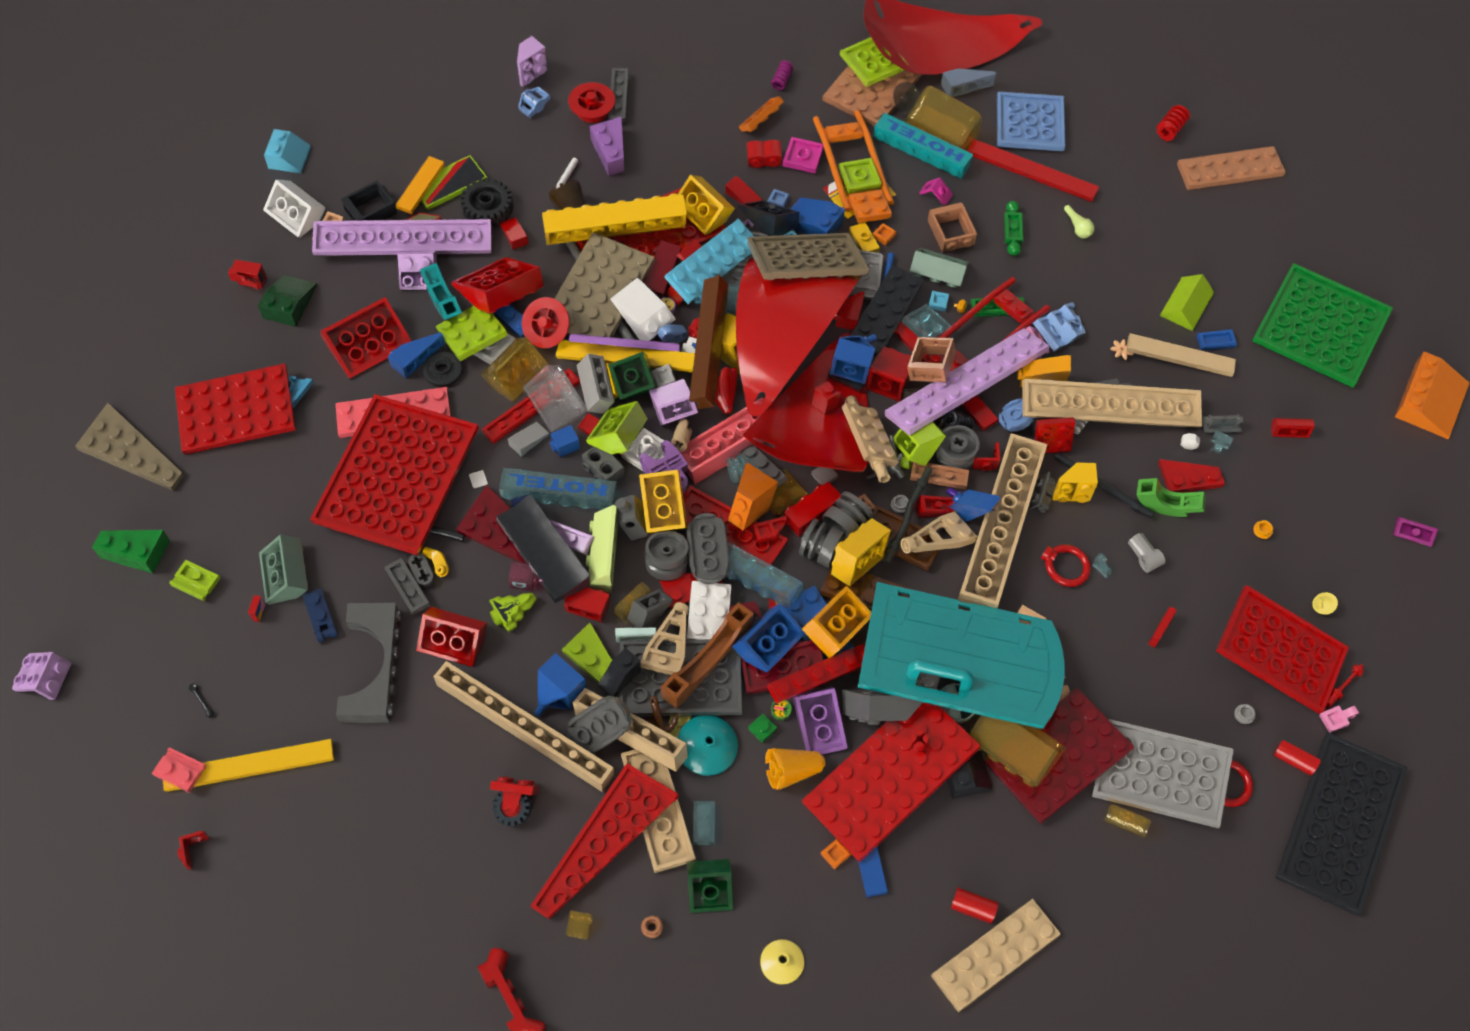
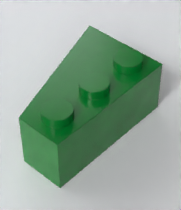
(132, 547)

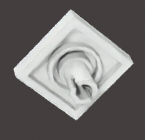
(647, 443)

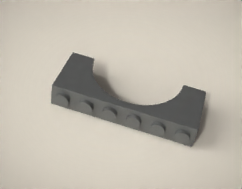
(374, 701)

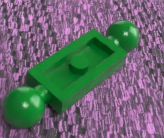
(1013, 228)

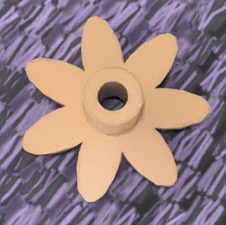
(1120, 349)

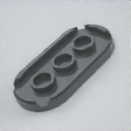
(708, 548)
(600, 724)

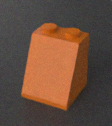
(752, 497)

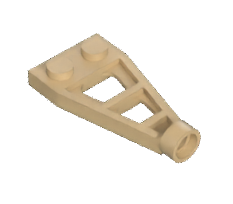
(952, 523)
(664, 661)

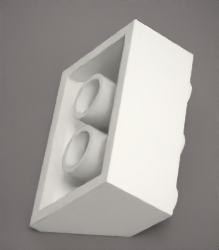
(293, 207)

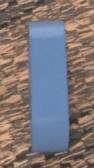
(673, 333)

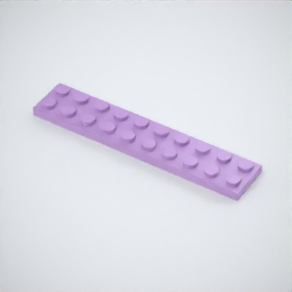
(395, 236)
(966, 381)

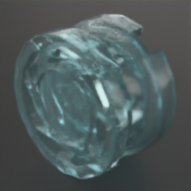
(735, 467)

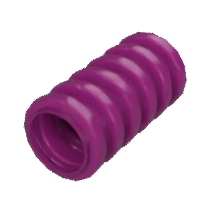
(782, 75)

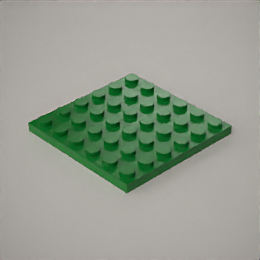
(1323, 325)

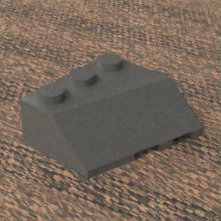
(876, 706)

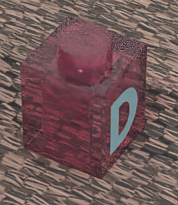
(521, 577)

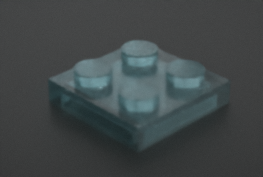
(926, 322)

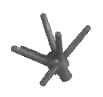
(897, 470)

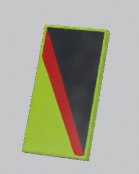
(452, 181)

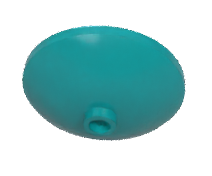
(708, 758)

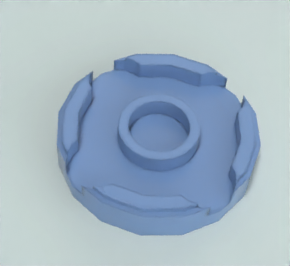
(1012, 416)

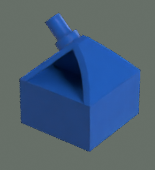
(853, 358)
(558, 685)

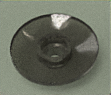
(905, 96)

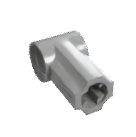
(1148, 556)

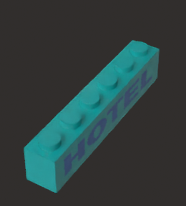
(923, 145)

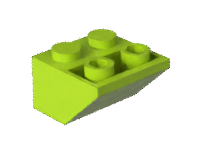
(921, 444)

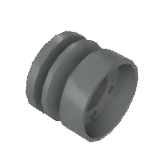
(848, 514)
(818, 541)

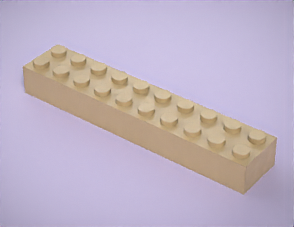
(1002, 527)

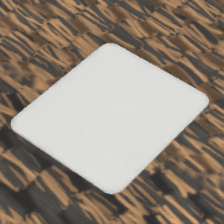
(478, 479)

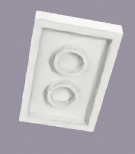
(707, 609)

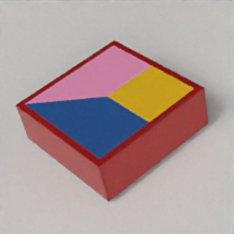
(256, 608)

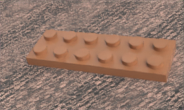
(1230, 168)

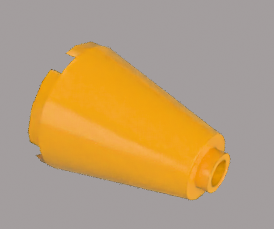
(792, 766)

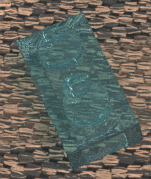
(704, 822)

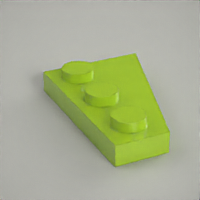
(588, 653)

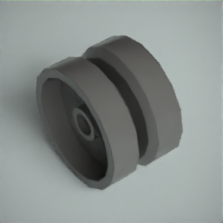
(958, 447)
(666, 555)

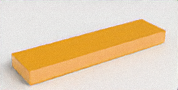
(420, 185)

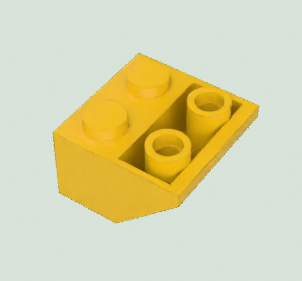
(1077, 484)

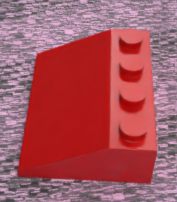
(499, 284)
(365, 337)

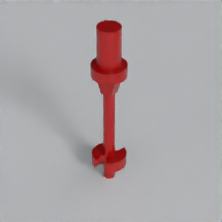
(1337, 694)

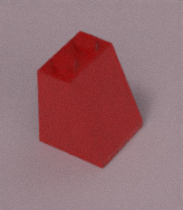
(889, 374)

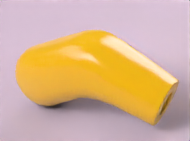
(438, 559)

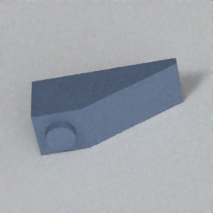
(963, 81)

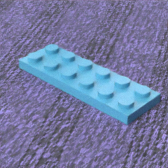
(712, 259)

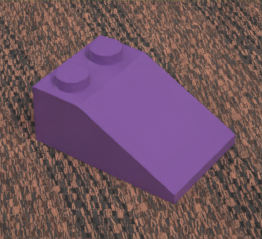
(820, 720)

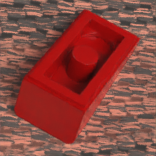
(740, 191)
(514, 233)
(933, 506)

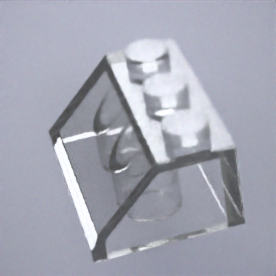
(555, 397)

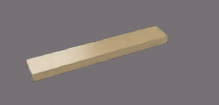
(1180, 355)

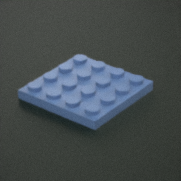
(1030, 121)

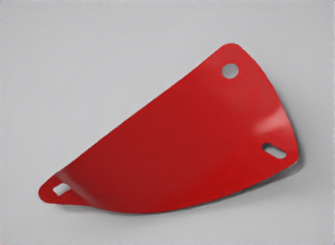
(941, 40)
(779, 327)
(804, 432)

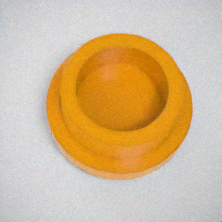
(1263, 529)

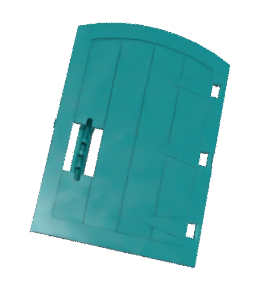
(1001, 664)

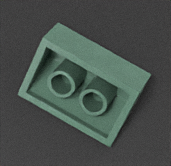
(939, 267)
(283, 569)

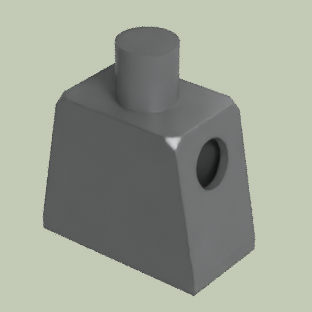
(631, 512)

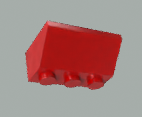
(451, 636)

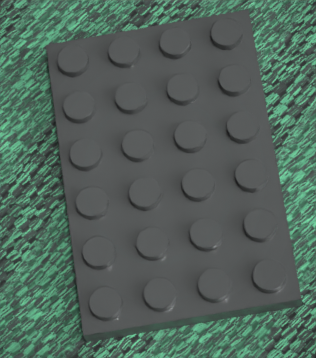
(715, 695)

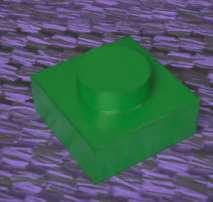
(762, 728)

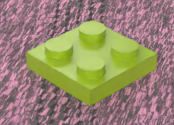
(859, 175)

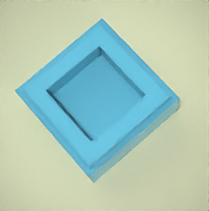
(939, 301)

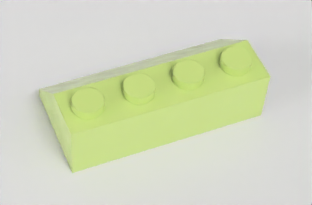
(603, 549)

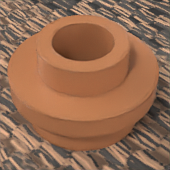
(652, 920)

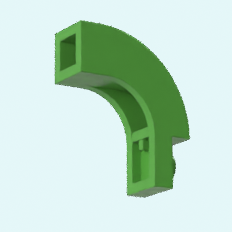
(1166, 502)

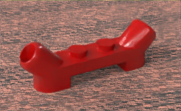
(492, 973)

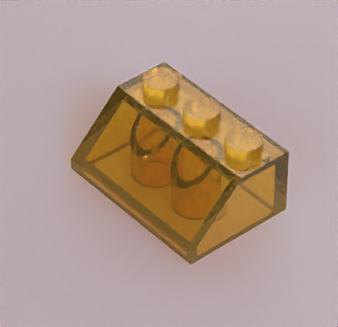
(514, 368)

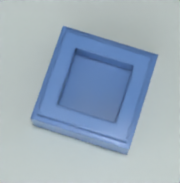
(779, 198)

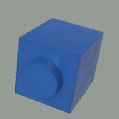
(564, 441)

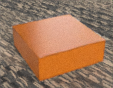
(884, 234)
(835, 854)

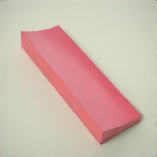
(725, 440)

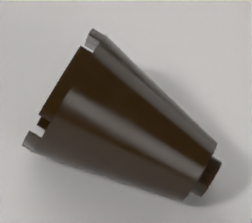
(567, 195)

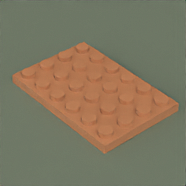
(873, 101)

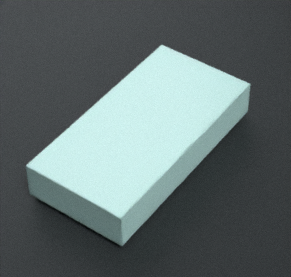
(634, 634)

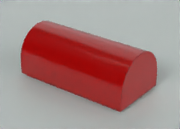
(1292, 427)
(1297, 757)
(974, 905)

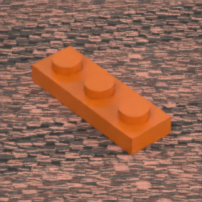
(761, 114)

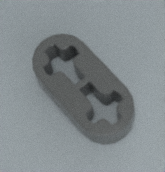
(424, 569)

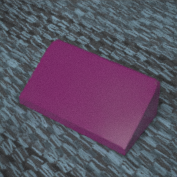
(1414, 531)

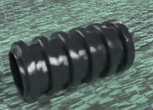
(955, 418)

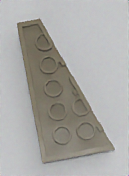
(121, 445)

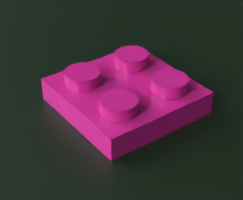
(803, 155)

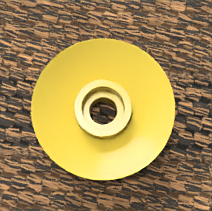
(779, 972)

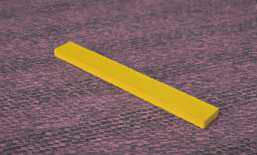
(577, 351)
(263, 763)

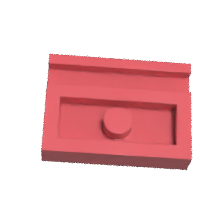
(179, 770)

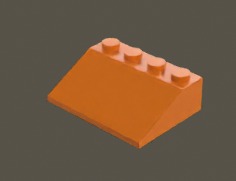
(1433, 396)

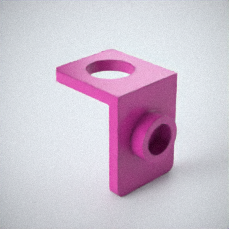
(939, 189)

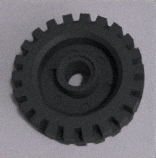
(487, 201)

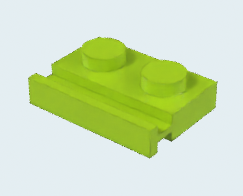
(195, 580)

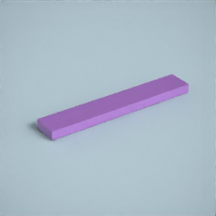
(624, 342)

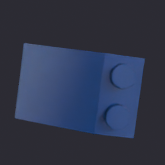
(818, 216)

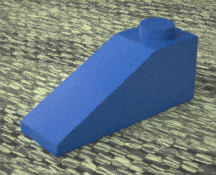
(412, 355)
(973, 504)

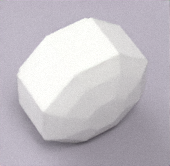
(1190, 441)

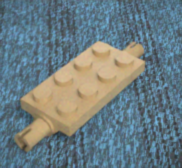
(870, 437)

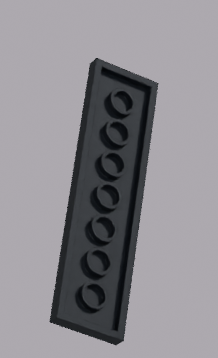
(885, 313)

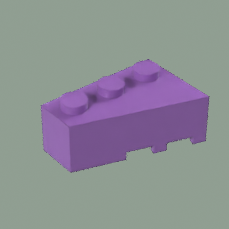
(609, 144)

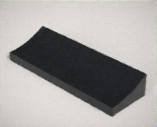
(544, 549)

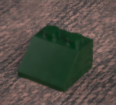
(710, 885)

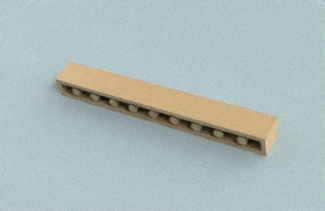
(524, 726)

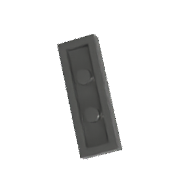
(761, 462)
(407, 586)

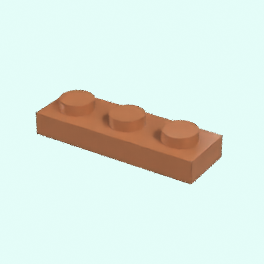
(942, 475)

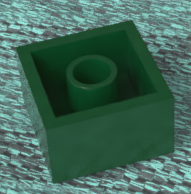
(633, 376)

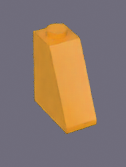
(1049, 368)

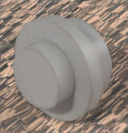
(899, 503)
(1244, 714)

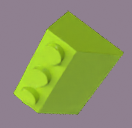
(618, 428)

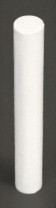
(568, 171)

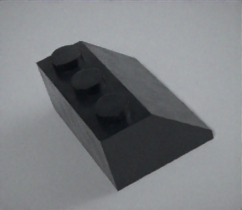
(970, 777)

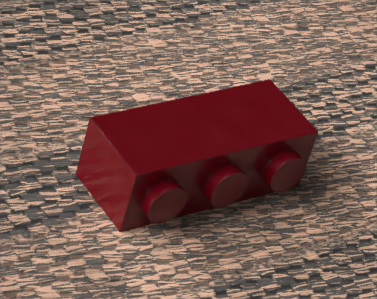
(665, 261)

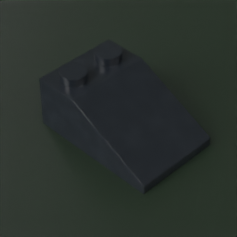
(770, 218)

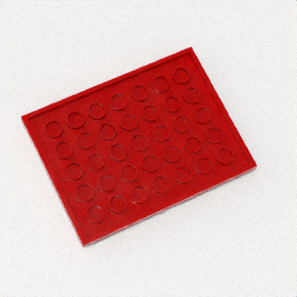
(395, 474)

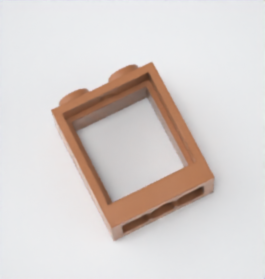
(947, 214)
(931, 371)

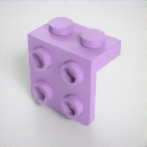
(42, 674)

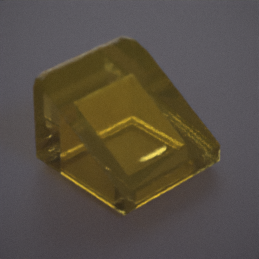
(579, 925)

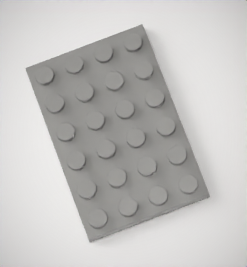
(1169, 776)

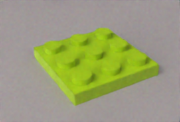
(869, 62)
(471, 332)

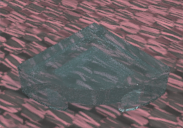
(1100, 564)

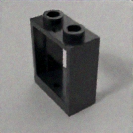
(366, 194)

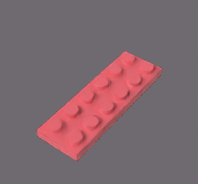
(351, 412)

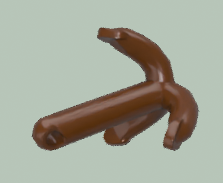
(659, 718)

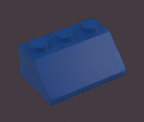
(769, 638)

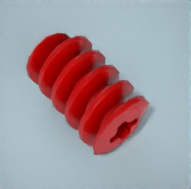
(1172, 122)

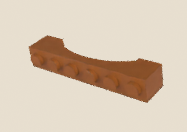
(685, 681)

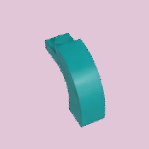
(439, 293)

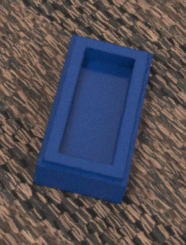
(1216, 340)

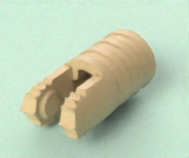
(682, 435)

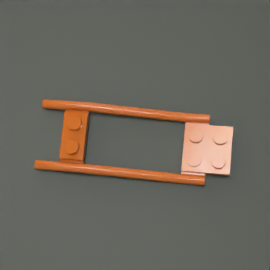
(865, 205)

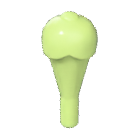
(1083, 227)

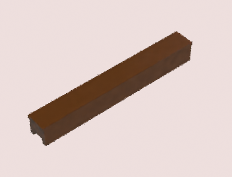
(709, 342)

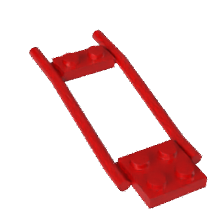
(1005, 300)

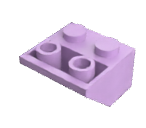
(531, 60)
(409, 264)
(672, 402)

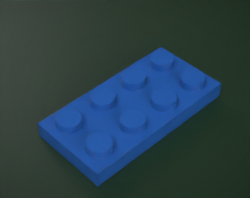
(806, 608)

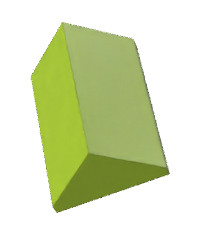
(1188, 301)

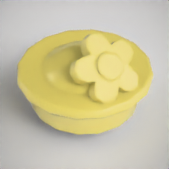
(1325, 603)

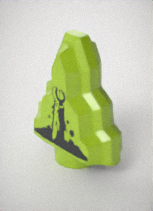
(510, 609)

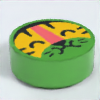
(781, 711)

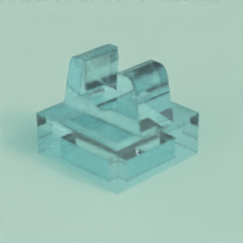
(1221, 441)

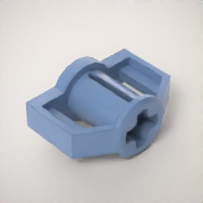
(536, 104)

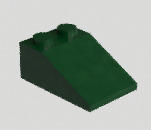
(286, 300)

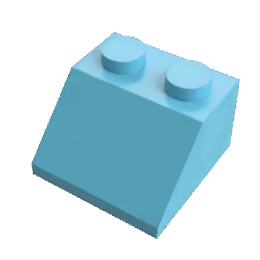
(286, 152)

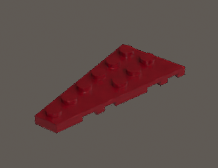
(483, 528)

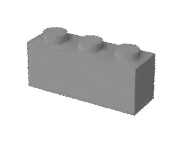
(595, 383)

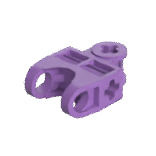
(671, 461)

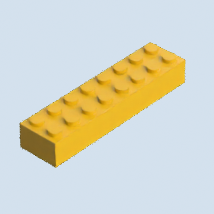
(614, 219)

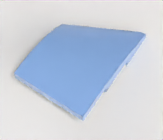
(1060, 327)

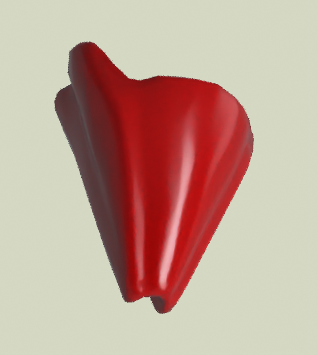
(726, 389)

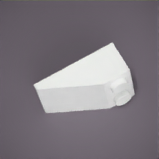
(642, 309)

